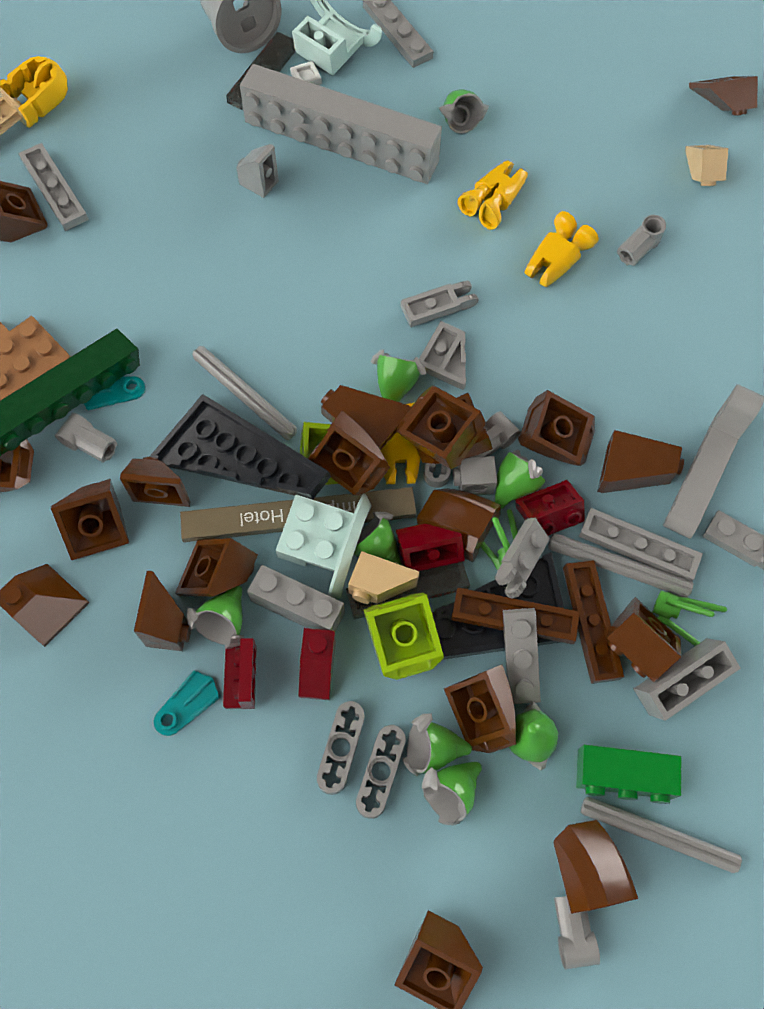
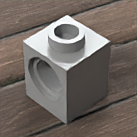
(476, 475)

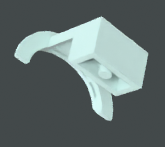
(332, 38)
(323, 537)

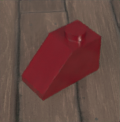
(429, 546)
(316, 663)

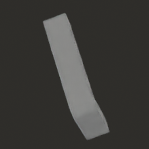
(711, 460)

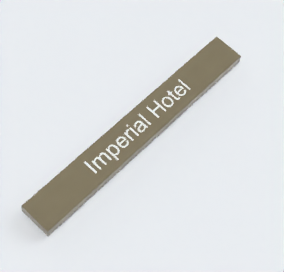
(272, 516)

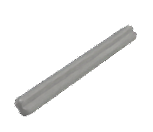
(244, 393)
(621, 565)
(661, 835)

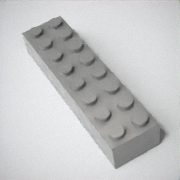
(341, 123)

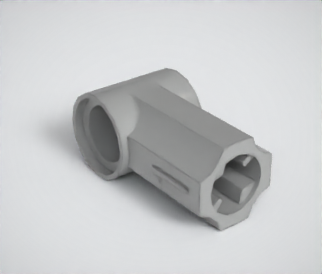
(642, 240)
(501, 433)
(80, 434)
(577, 943)

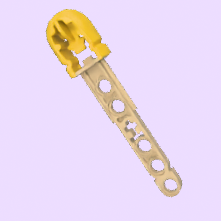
(40, 82)

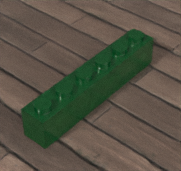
(65, 387)

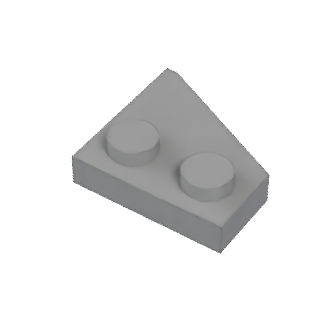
(446, 355)

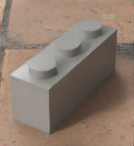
(295, 600)
(687, 679)

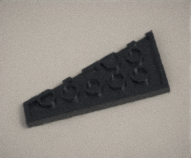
(229, 448)
(467, 639)

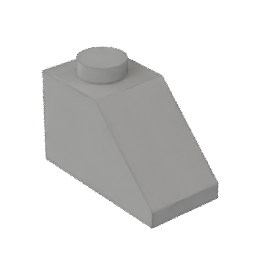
(259, 170)

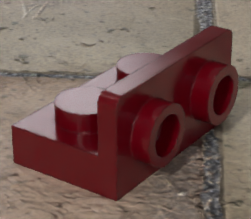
(553, 507)
(240, 675)

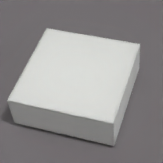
(307, 72)

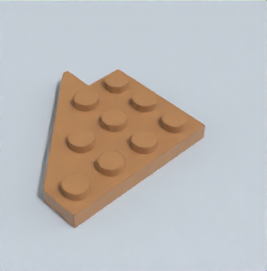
(26, 354)

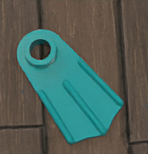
(117, 393)
(187, 703)

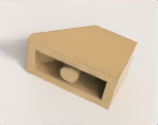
(707, 163)
(379, 579)

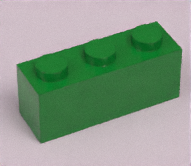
(628, 773)

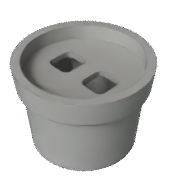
(245, 28)

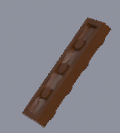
(487, 611)
(593, 622)

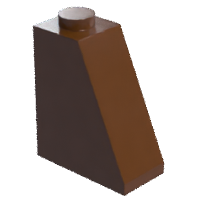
(373, 413)
(638, 463)

